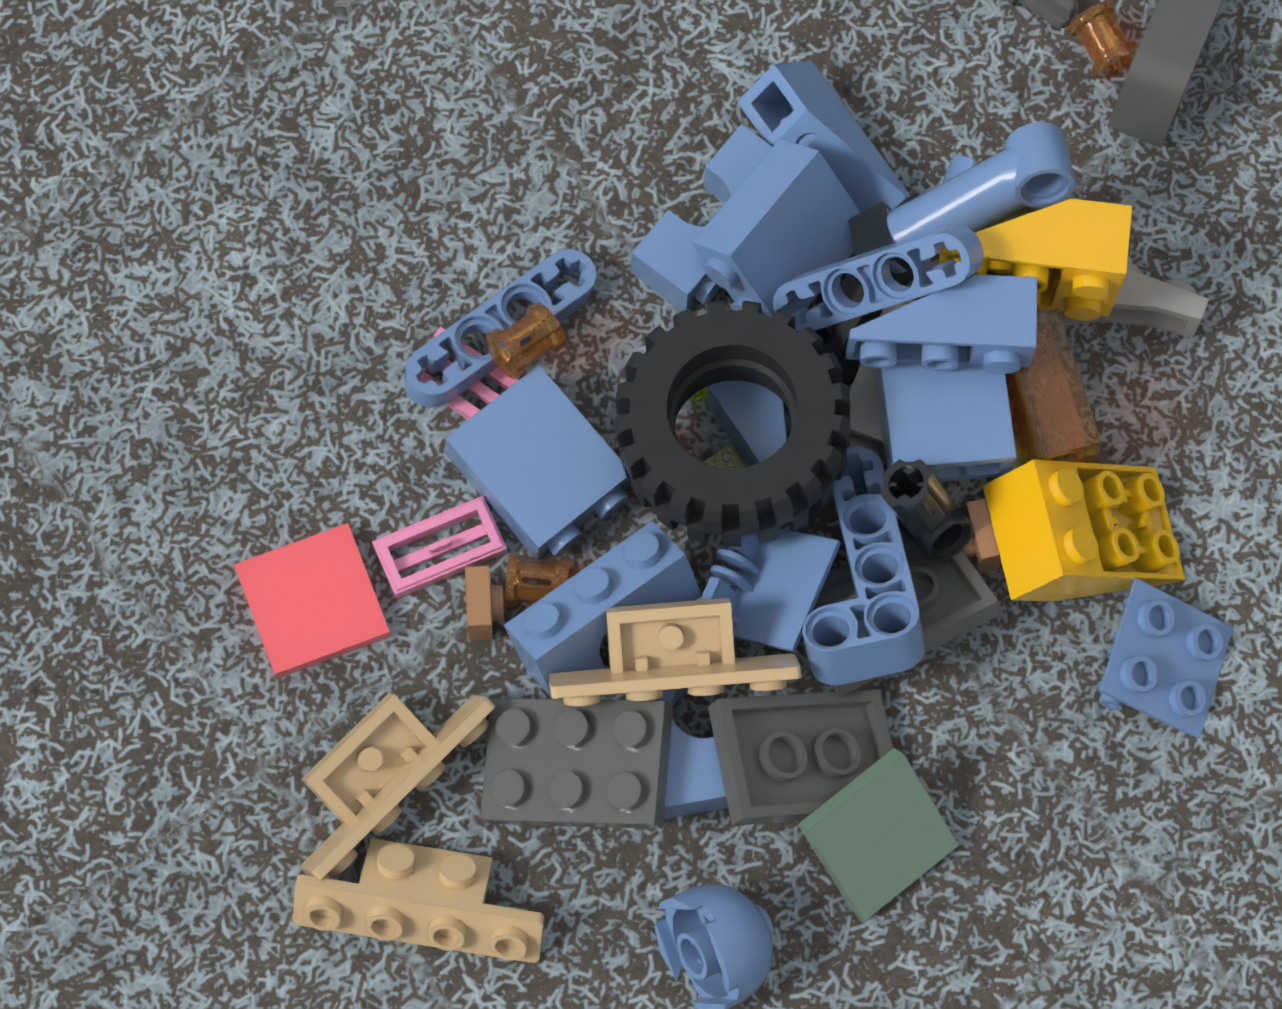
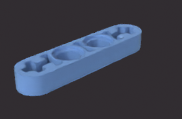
(875, 276)
(493, 314)

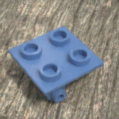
(772, 585)
(1164, 659)

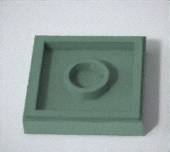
(878, 834)

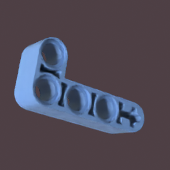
(864, 622)

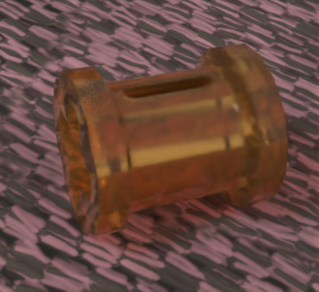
(1103, 39)
(545, 335)
(520, 569)

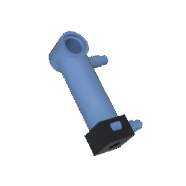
(1028, 173)

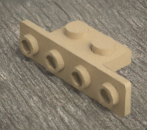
(672, 649)
(377, 768)
(421, 900)

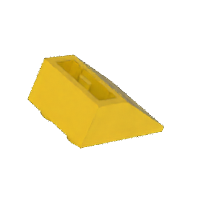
(1070, 247)
(1081, 529)

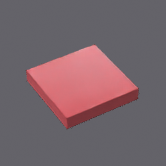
(312, 600)

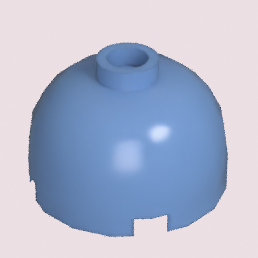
(714, 932)

